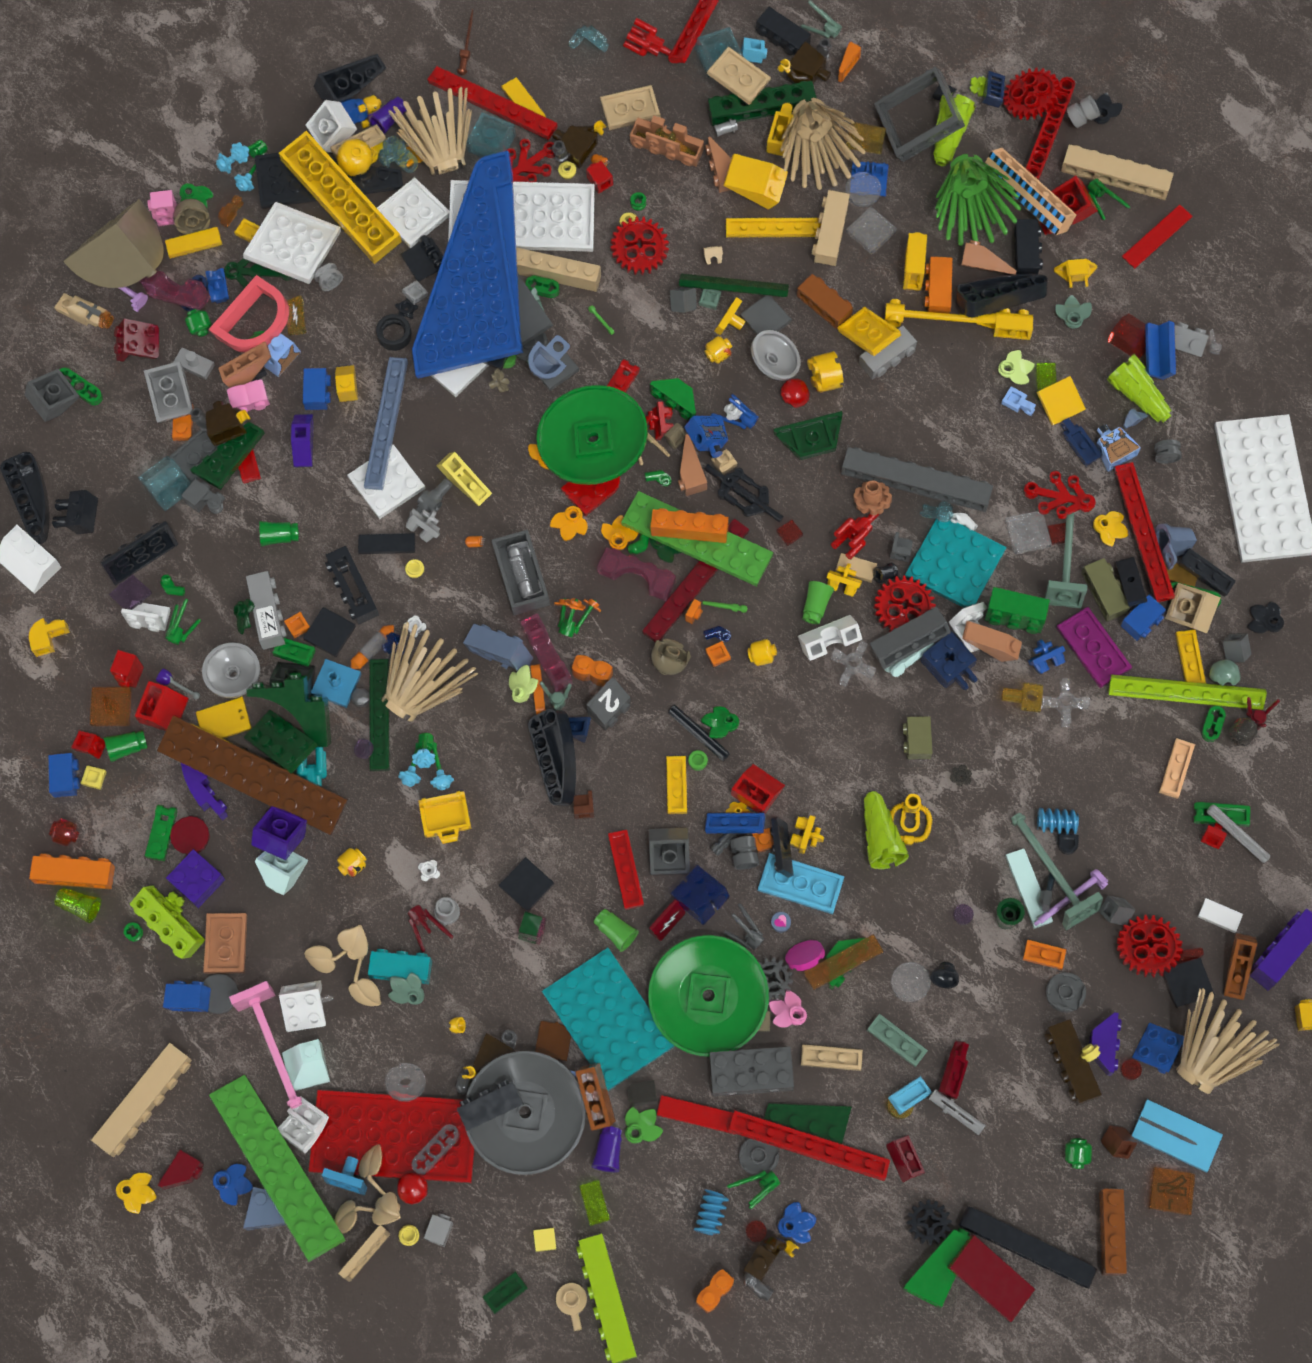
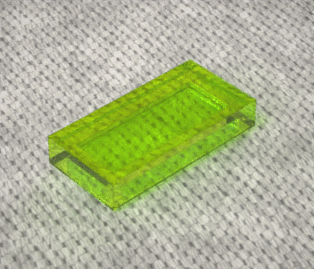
(594, 1203)

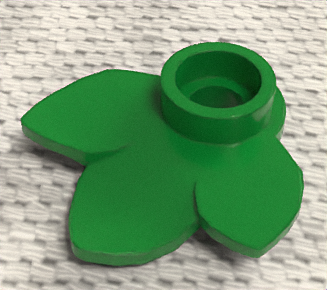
(200, 193)
(718, 722)

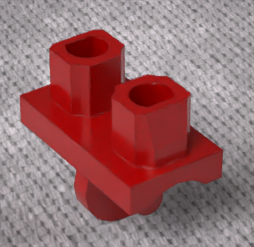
(656, 420)

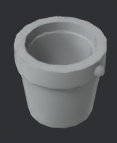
(446, 911)

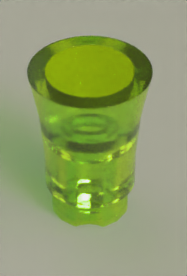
(79, 904)

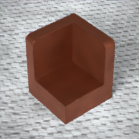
(583, 806)
(1119, 1142)

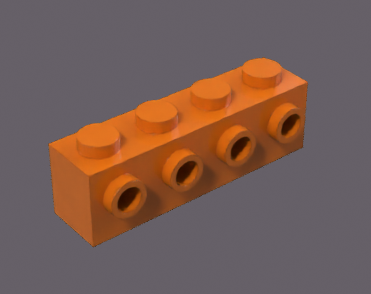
(689, 525)
(72, 872)

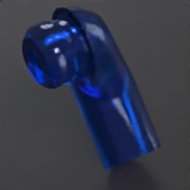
(718, 632)

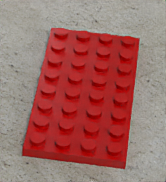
(400, 1129)

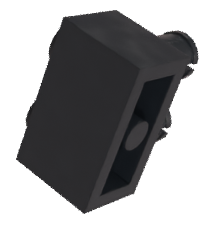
(81, 512)

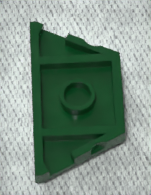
(811, 436)

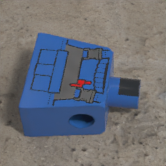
(707, 433)

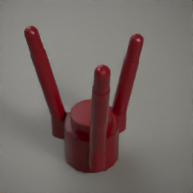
(1259, 716)
(418, 916)

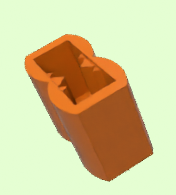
(588, 670)
(719, 1287)

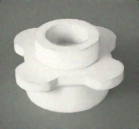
(733, 412)
(415, 620)
(423, 867)

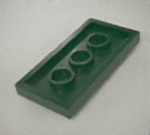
(280, 741)

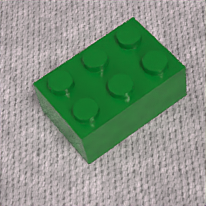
(1017, 610)

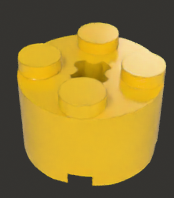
(826, 372)

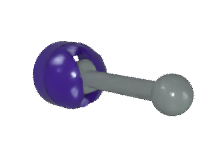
(165, 678)

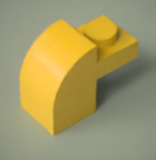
(42, 633)

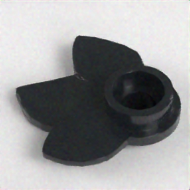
(1107, 109)
(1263, 617)

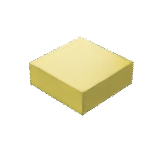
(93, 777)
(544, 1240)

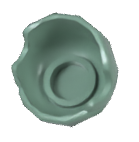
(1225, 671)

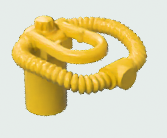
(913, 805)

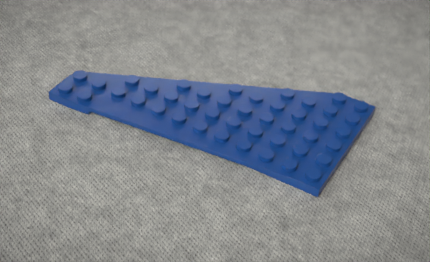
(476, 291)

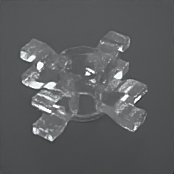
(844, 659)
(1050, 702)

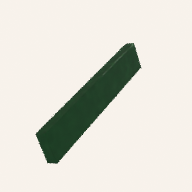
(734, 285)
(379, 715)

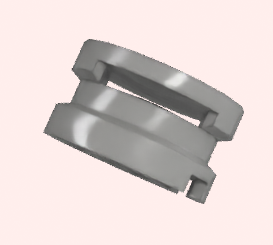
(328, 277)

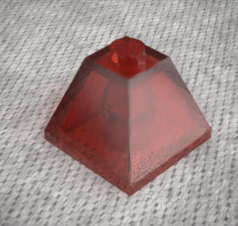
(1129, 336)

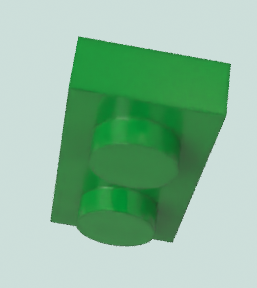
(295, 652)

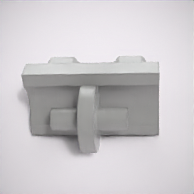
(426, 521)

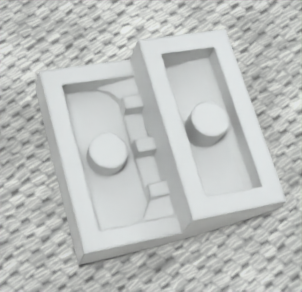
(303, 1125)

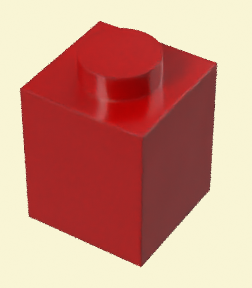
(599, 176)

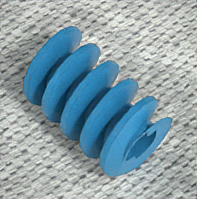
(1057, 820)
(711, 1213)

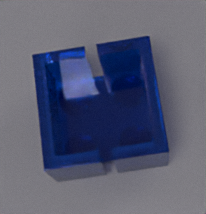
(697, 894)

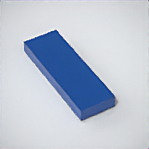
(735, 823)

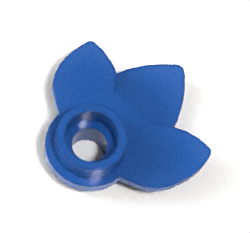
(235, 1184)
(799, 1222)

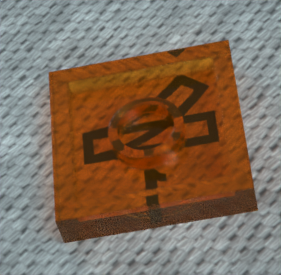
(1172, 1191)

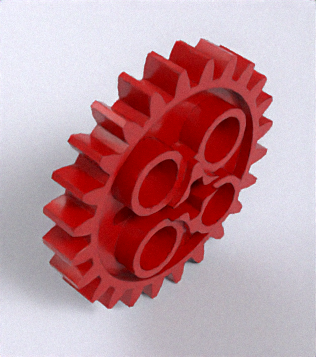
(1032, 93)
(637, 230)
(908, 590)
(1152, 962)

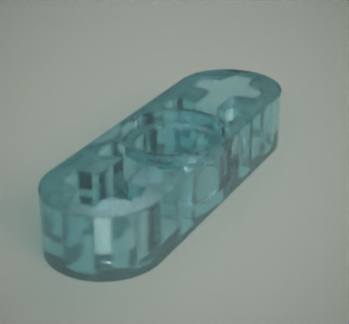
(421, 1157)

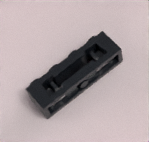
(363, 611)

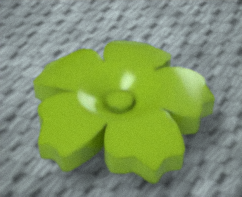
(978, 85)
(175, 901)

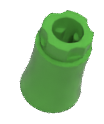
(816, 601)
(615, 929)

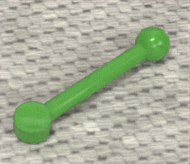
(592, 309)

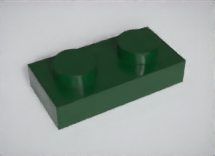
(505, 1293)

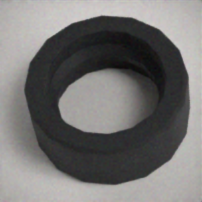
(397, 344)

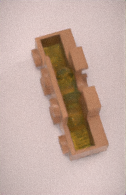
(671, 144)

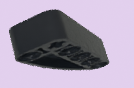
(999, 293)
(32, 489)
(555, 754)

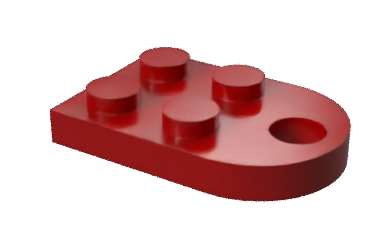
(590, 496)

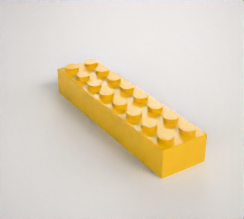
(340, 197)

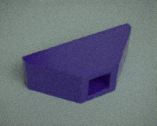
(302, 440)
(1106, 1038)

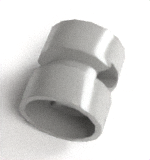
(1082, 112)

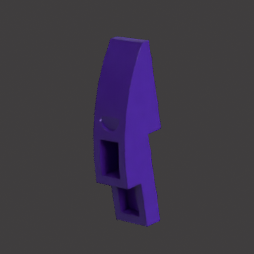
(203, 794)

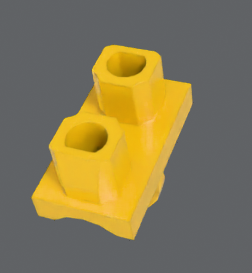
(835, 578)
(806, 825)

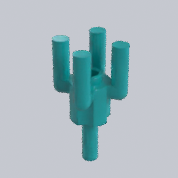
(316, 772)

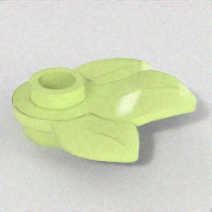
(1018, 368)
(522, 684)

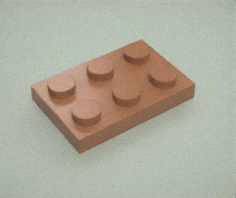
(225, 943)

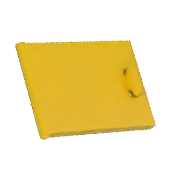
(225, 719)

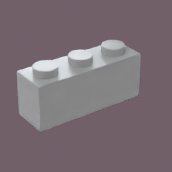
(889, 356)

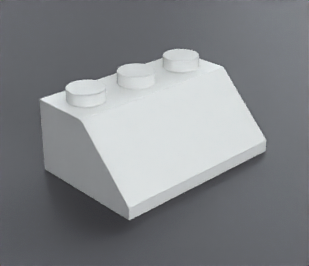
(27, 559)

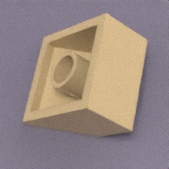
(1192, 608)

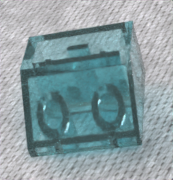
(165, 482)

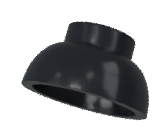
(945, 975)

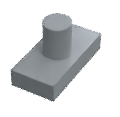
(195, 363)

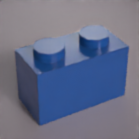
(316, 389)
(1143, 618)
(63, 775)
(187, 997)

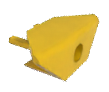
(1076, 270)

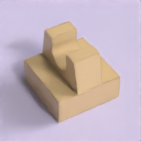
(710, 252)
(725, 462)

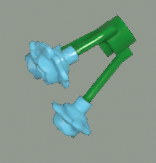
(240, 154)
(423, 758)

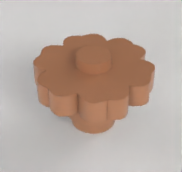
(872, 497)

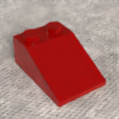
(1076, 197)

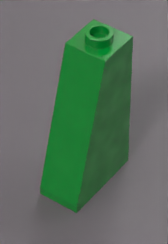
(934, 1278)

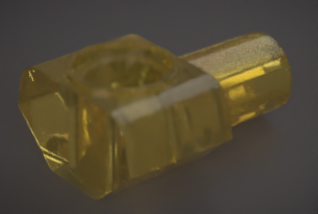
(1020, 696)

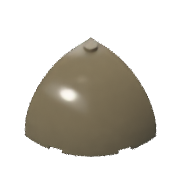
(120, 250)

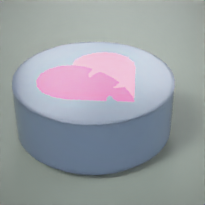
(780, 922)

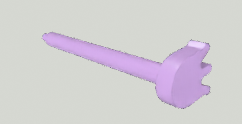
(138, 300)
(1096, 877)

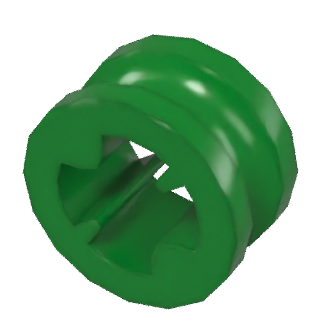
(638, 207)
(138, 935)

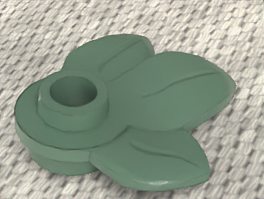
(1073, 310)
(404, 989)

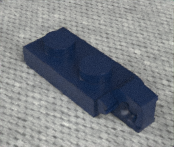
(1080, 442)

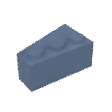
(497, 646)
(261, 1212)

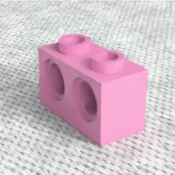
(162, 207)

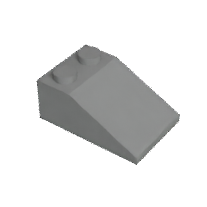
(169, 391)

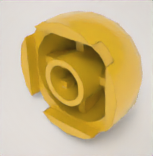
(354, 157)

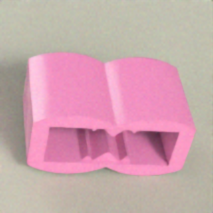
(249, 396)

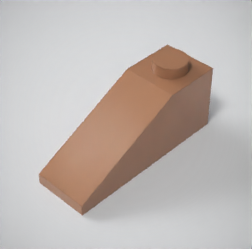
(982, 258)
(246, 366)
(691, 474)
(993, 642)

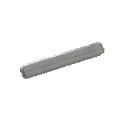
(1238, 833)

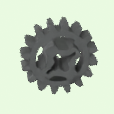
(778, 983)

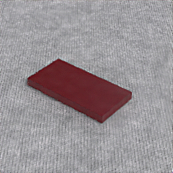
(991, 1278)

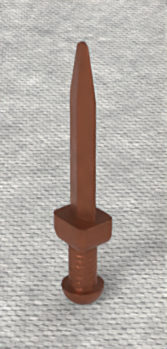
(465, 54)

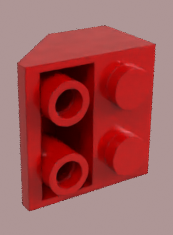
(159, 706)
(757, 789)

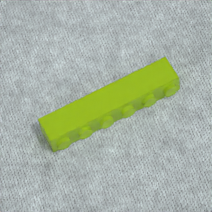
(607, 1299)

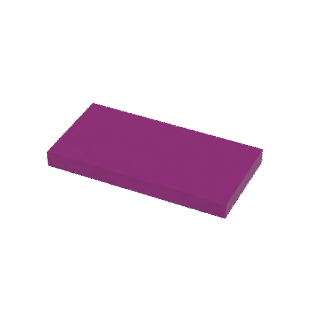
(1093, 647)

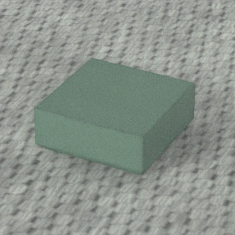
(710, 298)

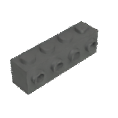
(910, 637)

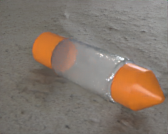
(371, 647)

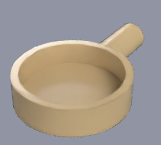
(571, 1301)

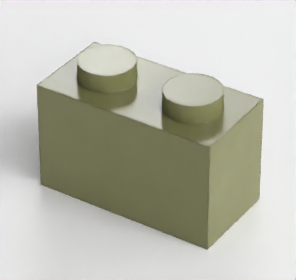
(918, 737)

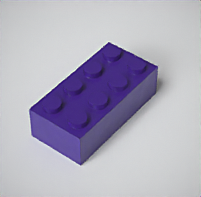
(1284, 952)

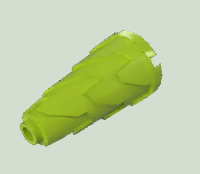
(945, 149)
(1140, 388)
(881, 834)

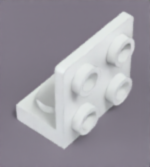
(972, 614)
(148, 616)
(302, 1006)

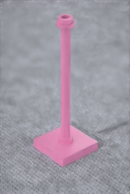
(252, 998)

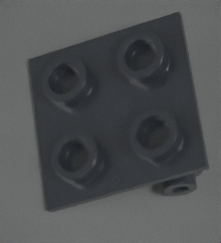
(423, 258)

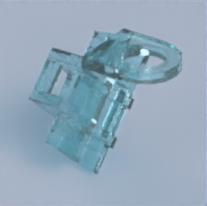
(592, 35)
(397, 152)

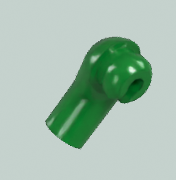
(639, 546)

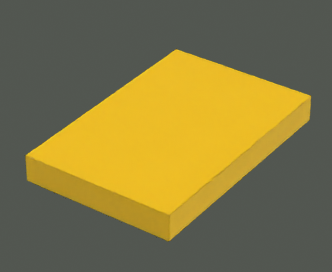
(869, 331)

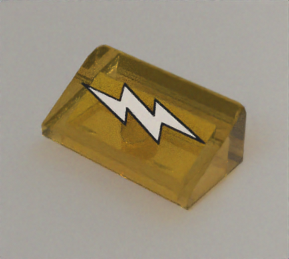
(296, 320)

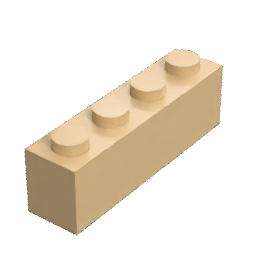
(832, 227)

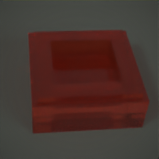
(789, 532)
(1057, 533)
(1191, 954)

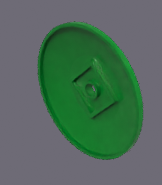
(586, 413)
(716, 1024)

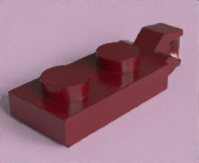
(955, 1070)

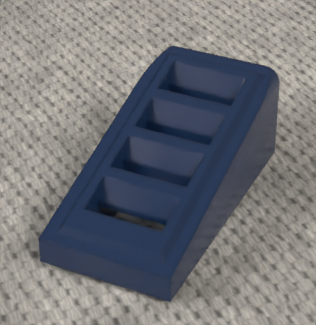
(990, 99)

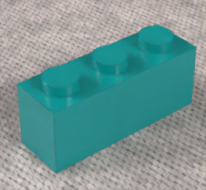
(385, 965)

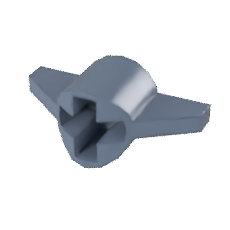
(1134, 418)

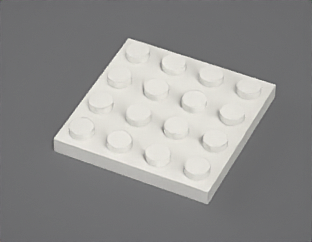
(292, 242)

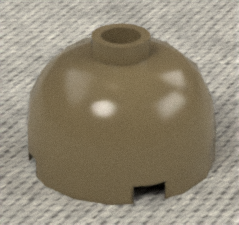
(191, 216)
(669, 657)

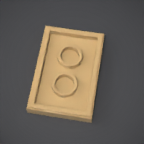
(738, 75)
(624, 107)
(364, 1253)

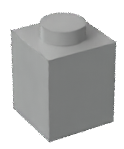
(438, 1229)

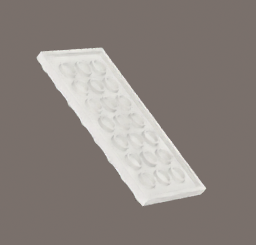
(545, 214)
(1265, 488)

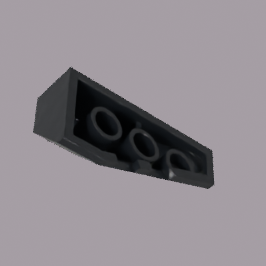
(348, 80)

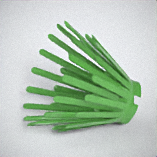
(969, 185)

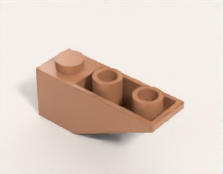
(719, 163)

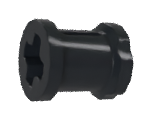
(883, 573)

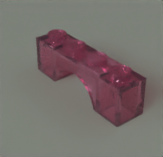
(190, 295)
(615, 564)
(546, 653)

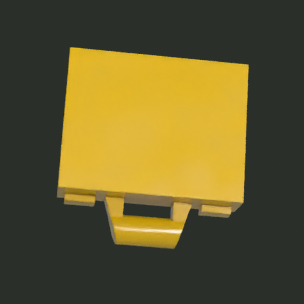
(444, 816)

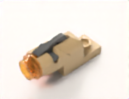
(84, 311)

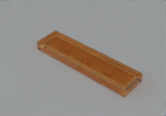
(843, 962)

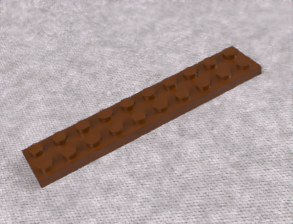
(252, 774)

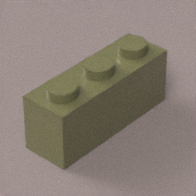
(1105, 589)

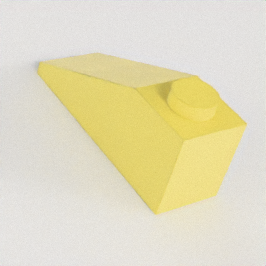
(463, 478)

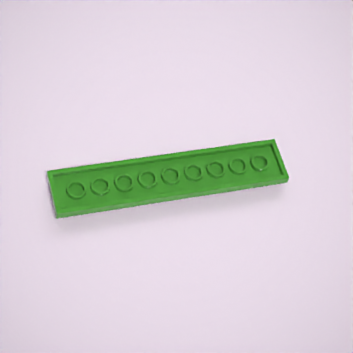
(277, 1168)

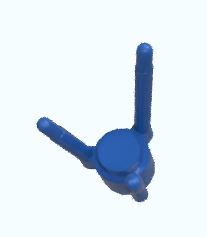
(747, 417)

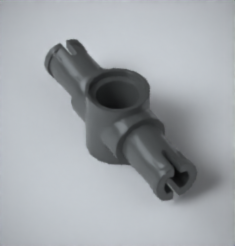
(432, 500)

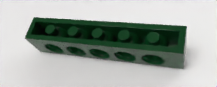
(756, 110)

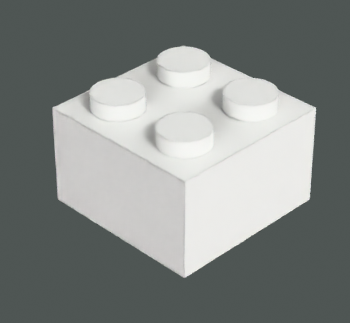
(330, 125)

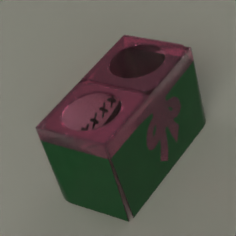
(532, 928)

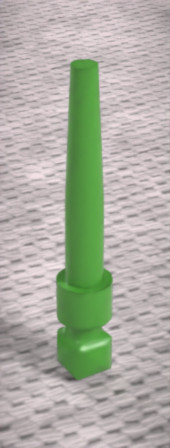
(735, 607)

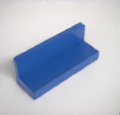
(1160, 350)

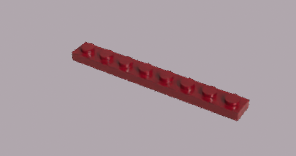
(686, 592)

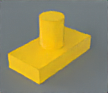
(731, 318)

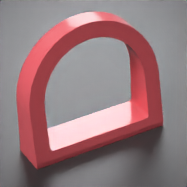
(240, 307)

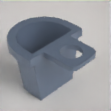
(545, 361)
(1174, 542)

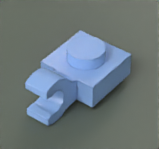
(1016, 399)

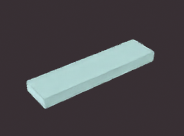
(1027, 885)

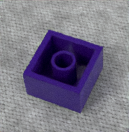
(279, 832)
(195, 878)

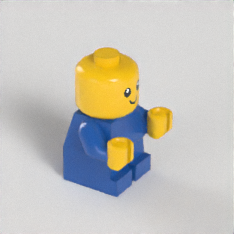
(360, 109)

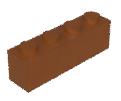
(1112, 1232)

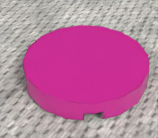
(805, 955)

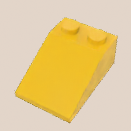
(756, 180)

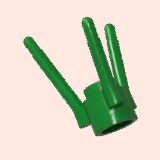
(1098, 189)
(174, 633)
(768, 1183)

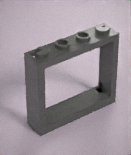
(931, 136)

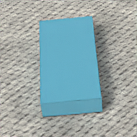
(910, 1095)

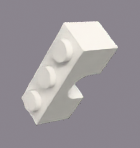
(839, 631)

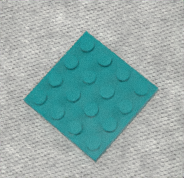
(955, 562)

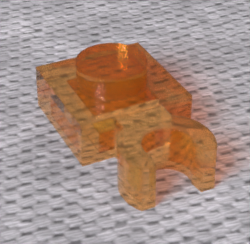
(229, 212)

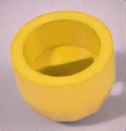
(457, 1025)

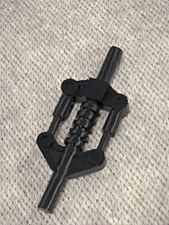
(729, 483)

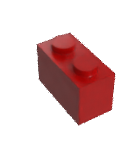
(126, 669)

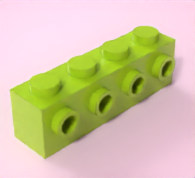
(167, 922)

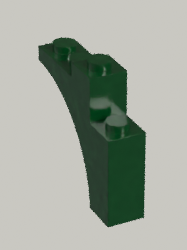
(294, 697)

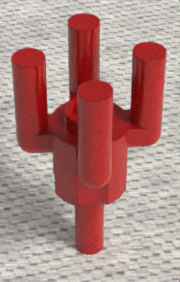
(648, 41)
(856, 532)

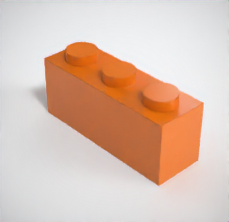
(939, 285)

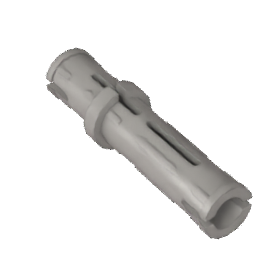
(976, 1127)

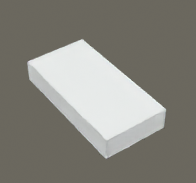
(1220, 915)

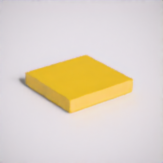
(1061, 400)

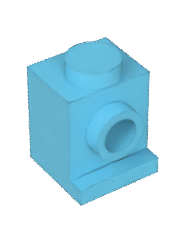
(754, 50)

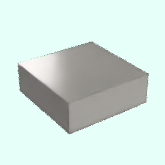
(415, 292)

